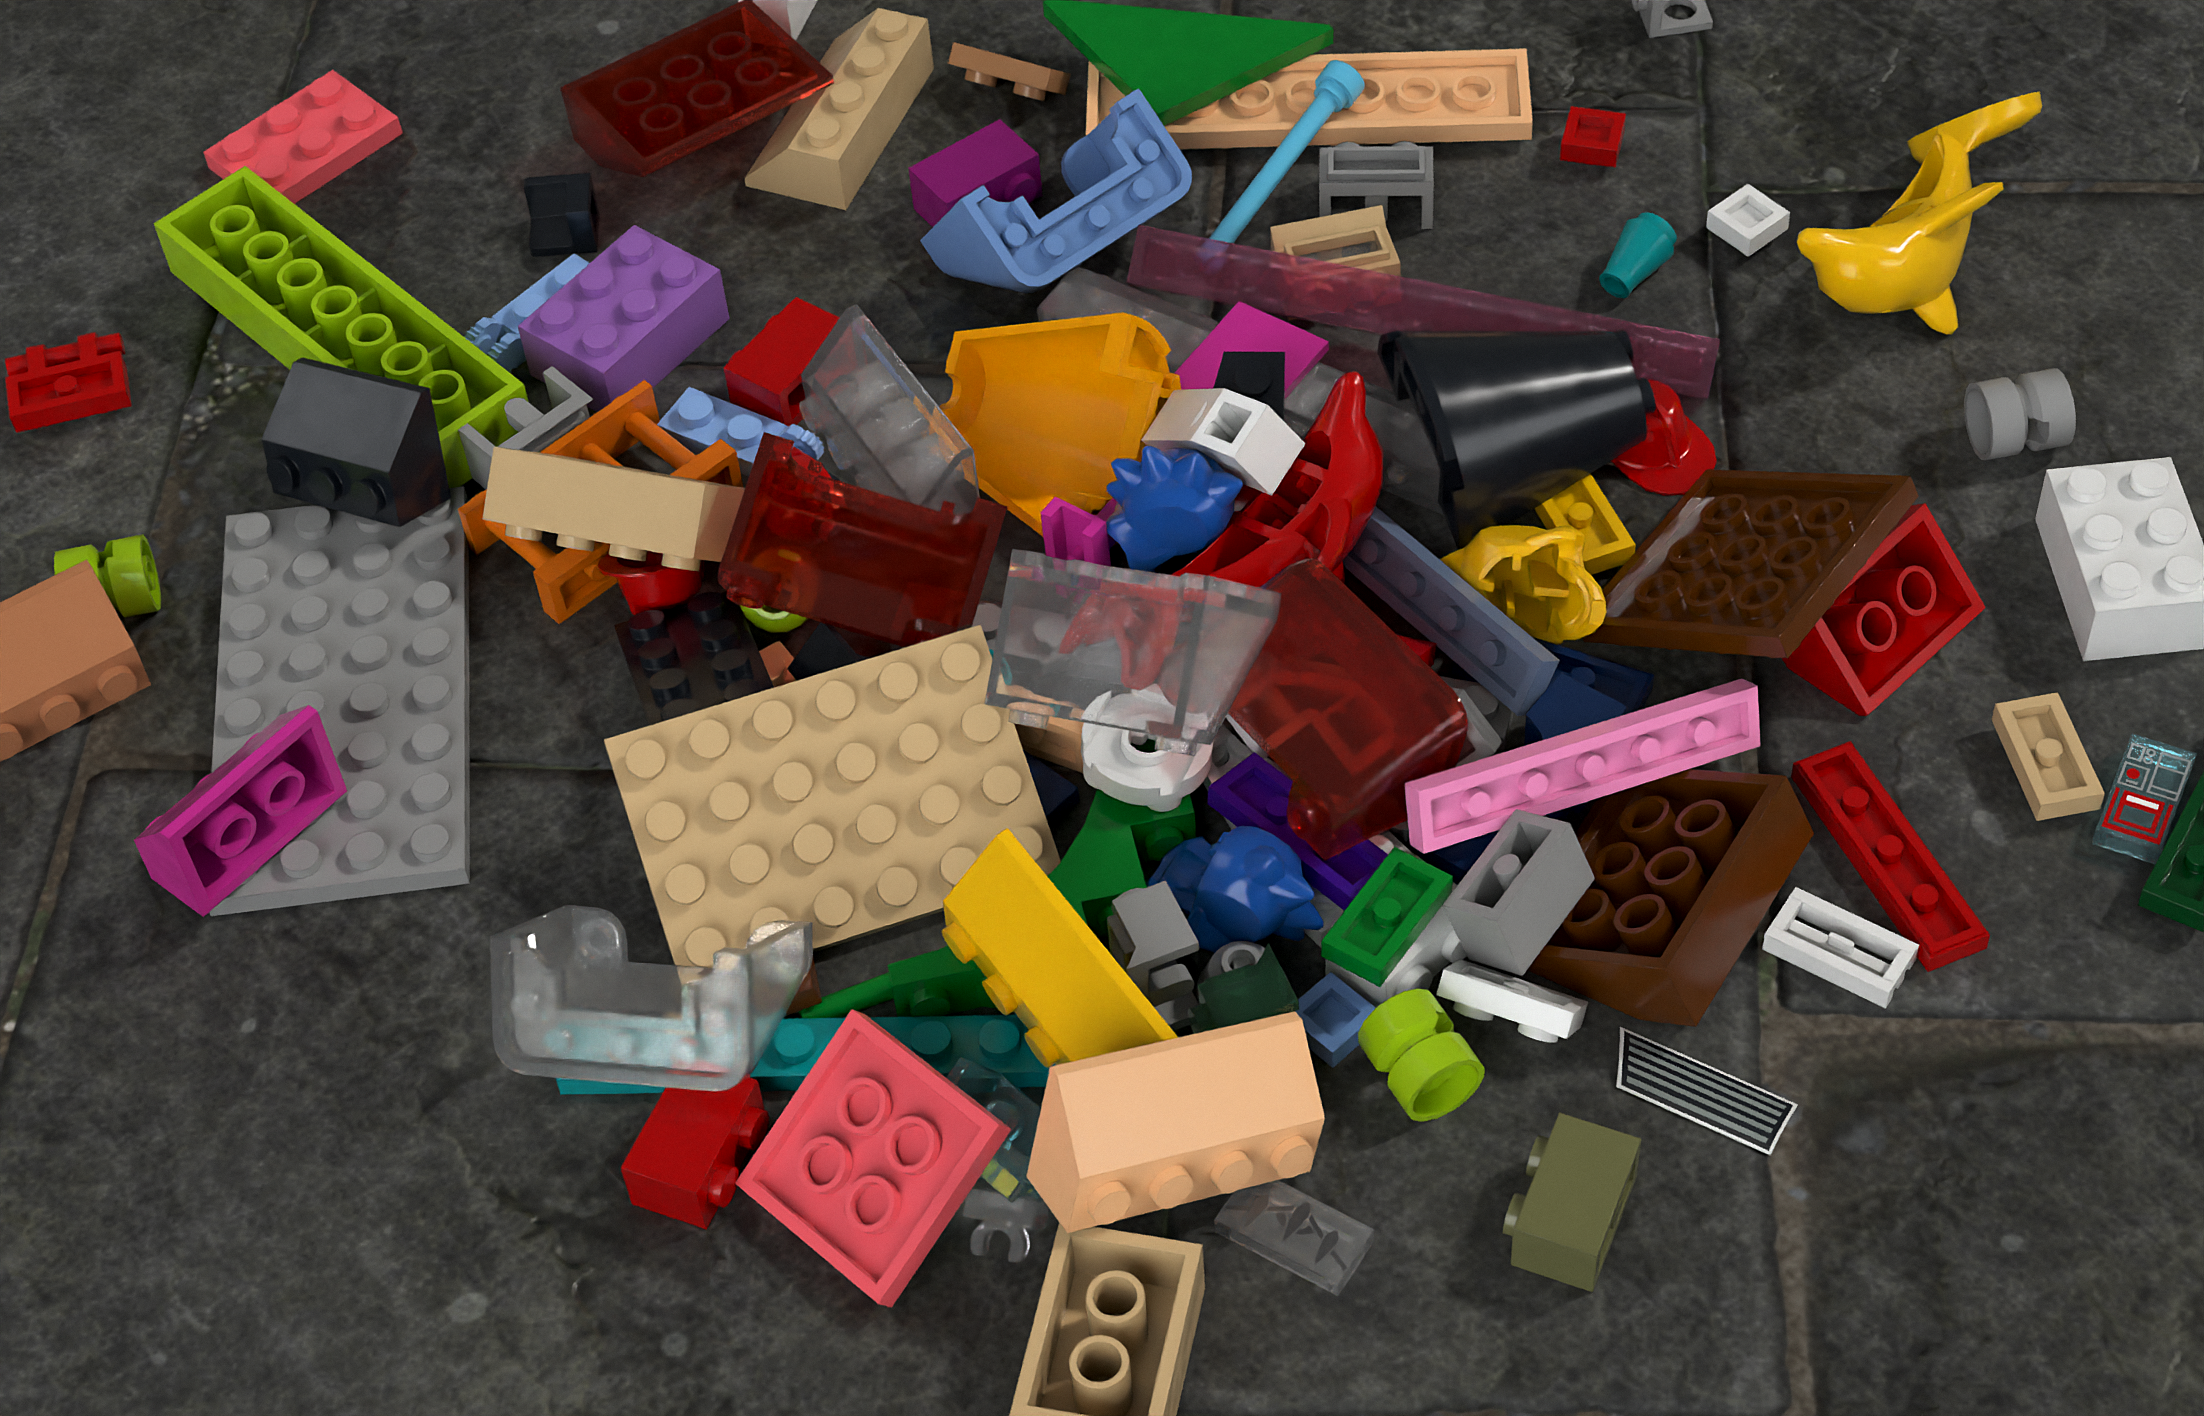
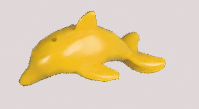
(1921, 239)

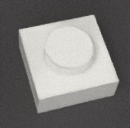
(1748, 220)

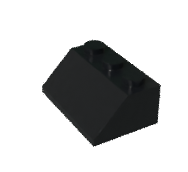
(355, 444)

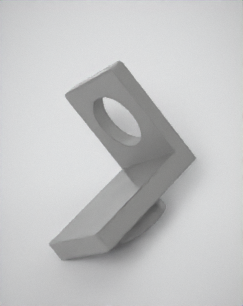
(1660, 24)

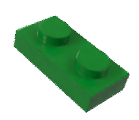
(1386, 916)

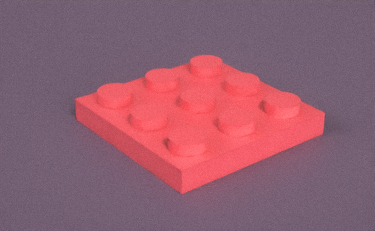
(872, 1157)

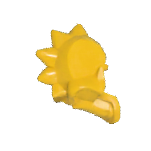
(1534, 579)

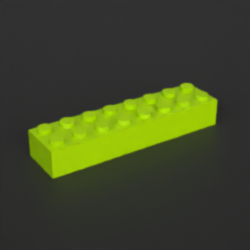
(321, 301)

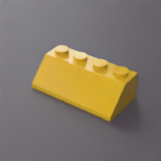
(1044, 960)

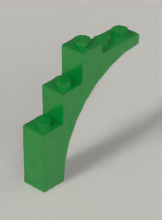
(1091, 874)

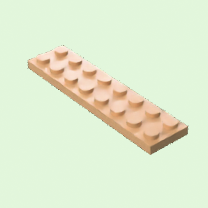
(1404, 99)

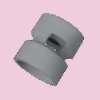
(2009, 415)

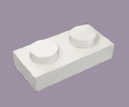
(1486, 993)

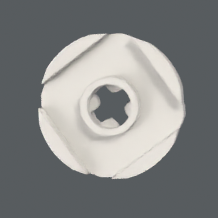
(1136, 776)

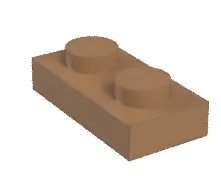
(1029, 78)

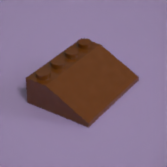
(1675, 890)

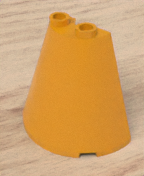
(1056, 406)

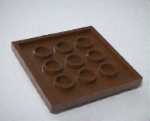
(1750, 560)

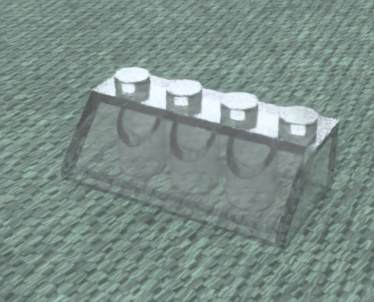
(884, 420)

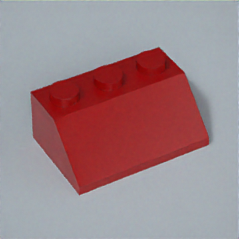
(1889, 617)

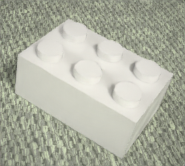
(2125, 557)

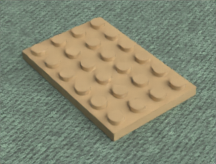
(828, 799)

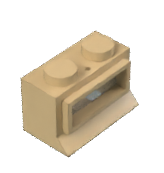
(1345, 238)

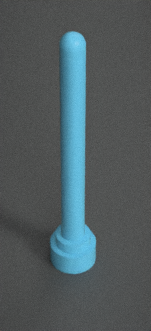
(1335, 89)

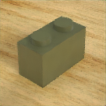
(1573, 1201)

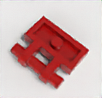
(67, 381)

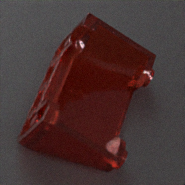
(855, 553)
(1344, 711)

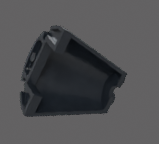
(1516, 413)

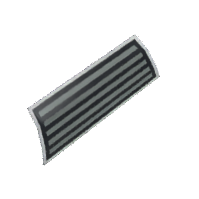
(1701, 1092)

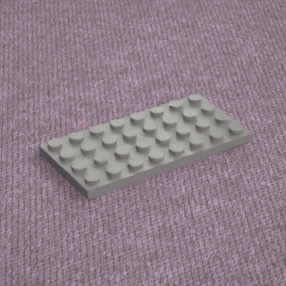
(377, 642)

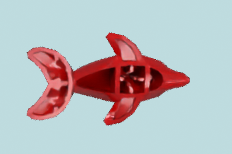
(1317, 504)

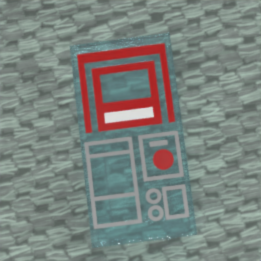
(2144, 798)

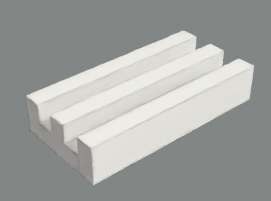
(1834, 954)

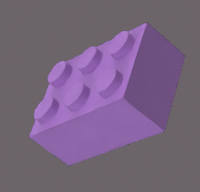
(626, 317)

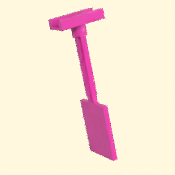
(1082, 536)

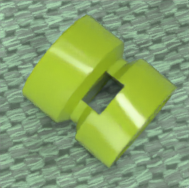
(124, 571)
(1425, 1059)

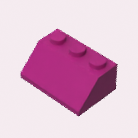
(243, 811)

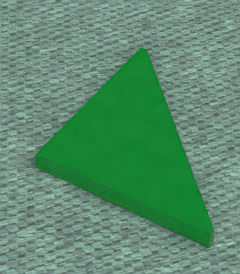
(1182, 56)

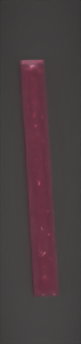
(1389, 302)

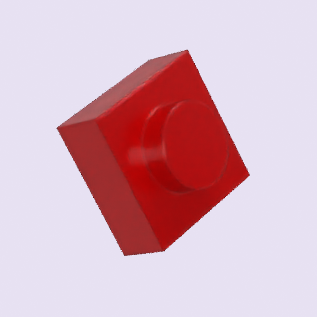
(1593, 136)

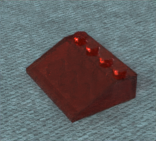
(689, 90)

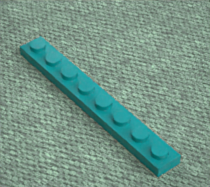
(938, 1040)

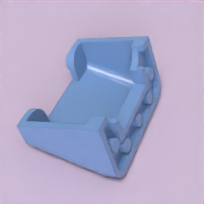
(1119, 180)

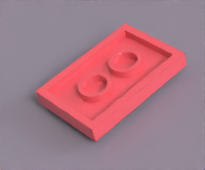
(307, 137)

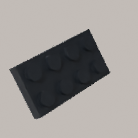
(691, 657)

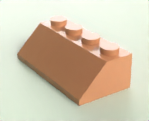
(61, 658)

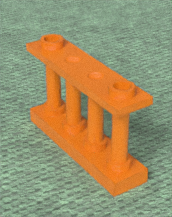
(572, 577)

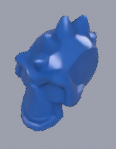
(1169, 504)
(1239, 888)

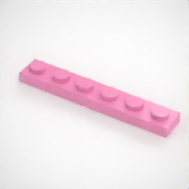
(1582, 764)

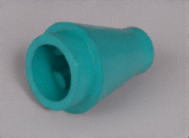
(1640, 251)

